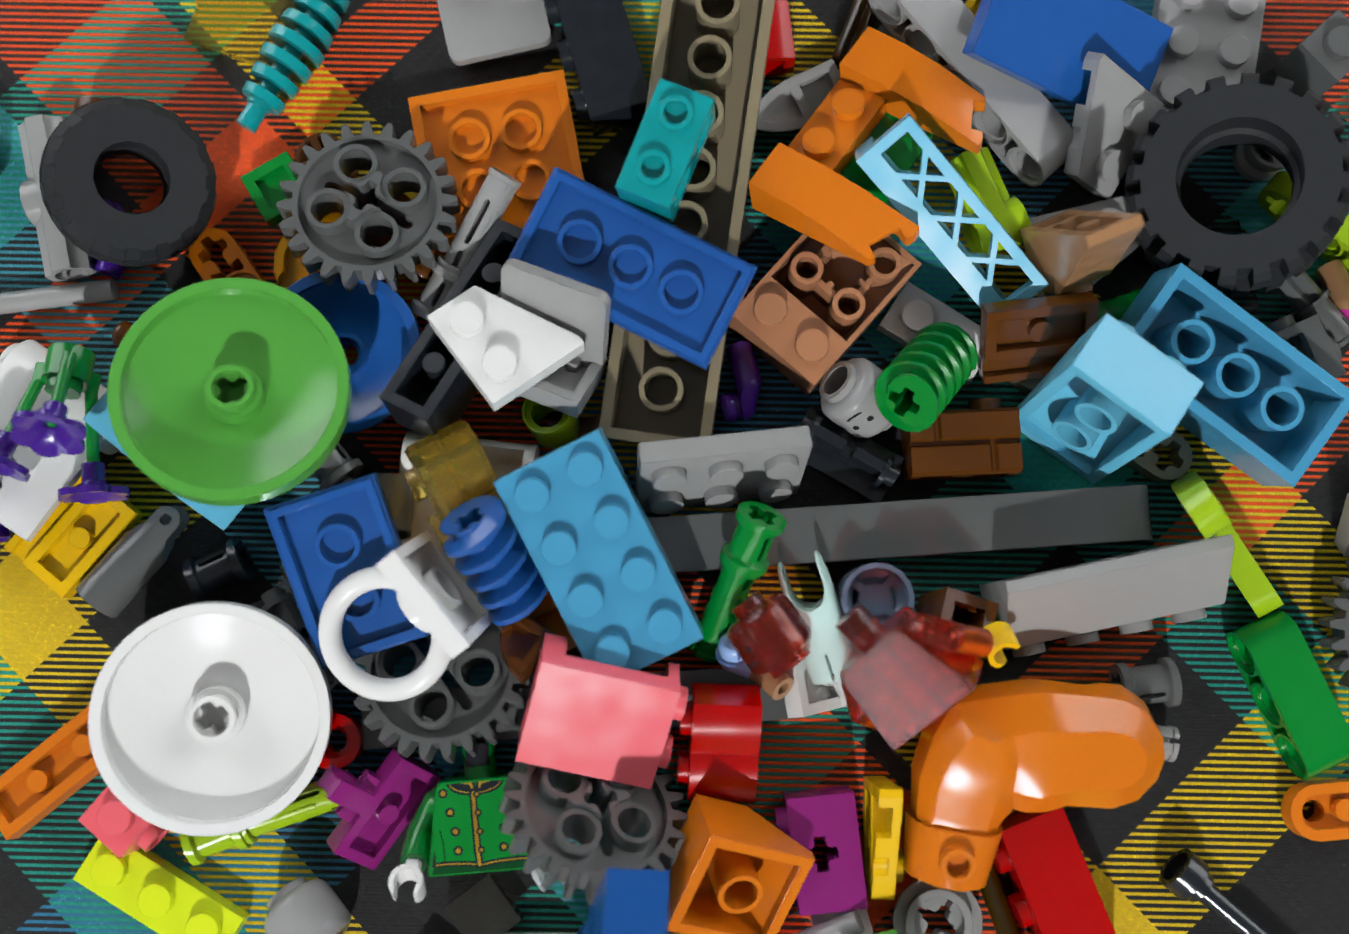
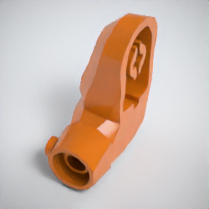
(1025, 751)

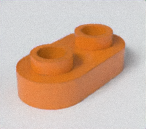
(1330, 812)

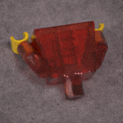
(913, 667)

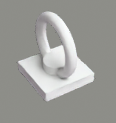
(429, 595)

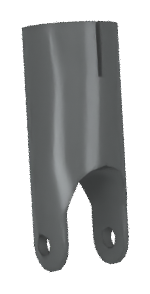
(133, 561)

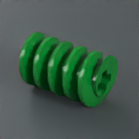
(925, 376)

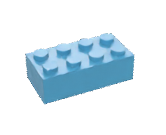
(1260, 395)
(599, 554)

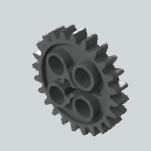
(343, 245)
(457, 726)
(547, 818)

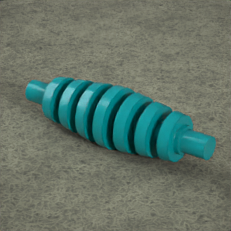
(293, 45)

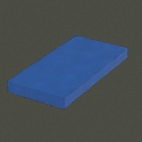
(1048, 40)
(657, 275)

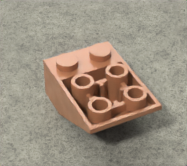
(818, 305)

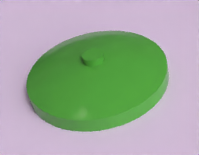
(229, 391)

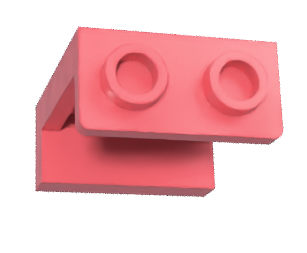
(599, 717)

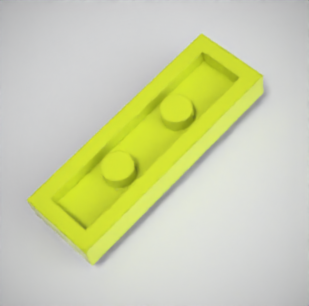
(158, 893)

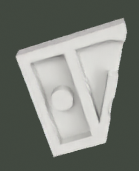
(502, 344)

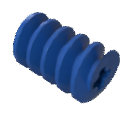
(493, 558)

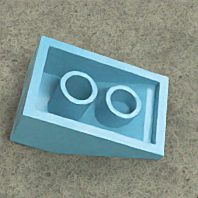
(1107, 400)

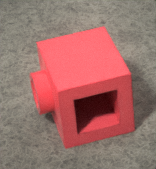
(120, 827)

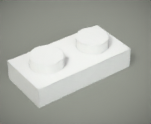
(915, 310)

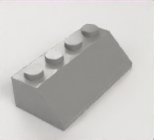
(1113, 592)

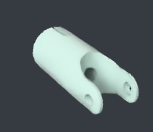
(827, 645)

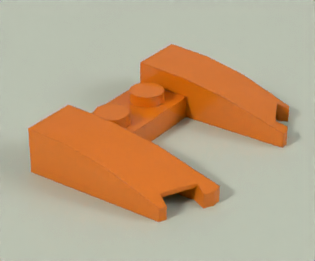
(803, 180)

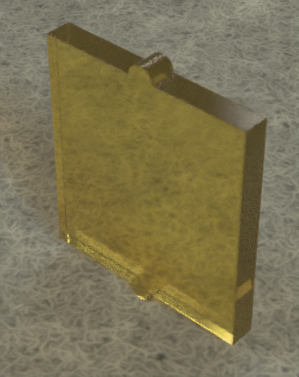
(235, 26)

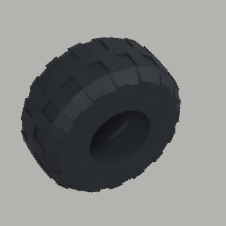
(138, 130)

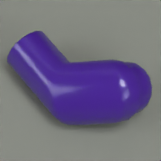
(747, 383)

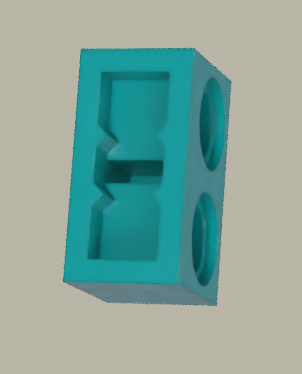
(666, 149)

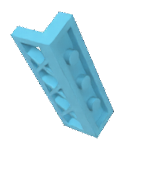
(933, 231)

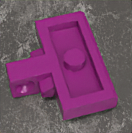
(375, 805)

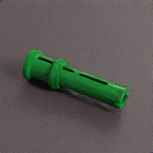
(742, 563)

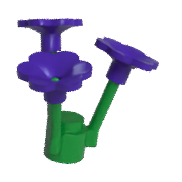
(49, 431)

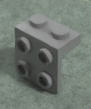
(492, 28)
(572, 307)

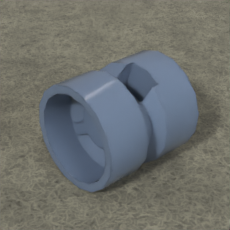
(877, 587)

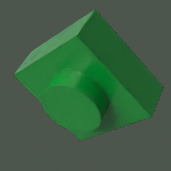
(264, 186)

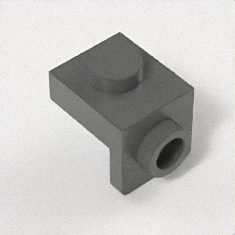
(1312, 341)

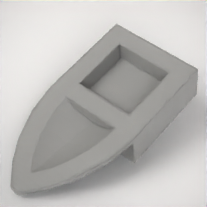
(796, 98)

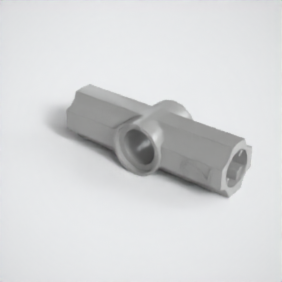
(59, 257)

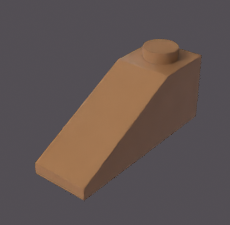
(1079, 246)

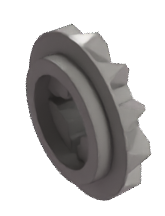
(961, 911)

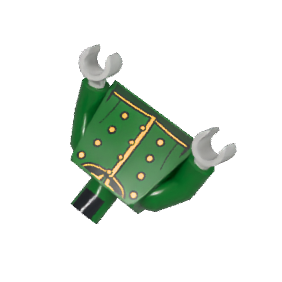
(460, 828)

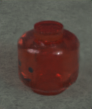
(769, 634)

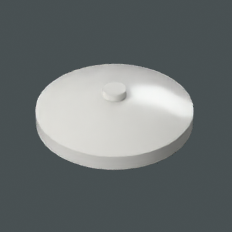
(210, 718)

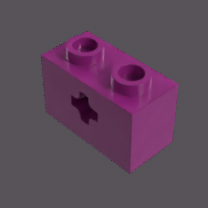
(839, 879)

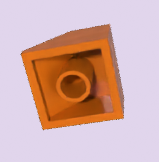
(733, 872)

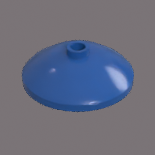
(378, 327)

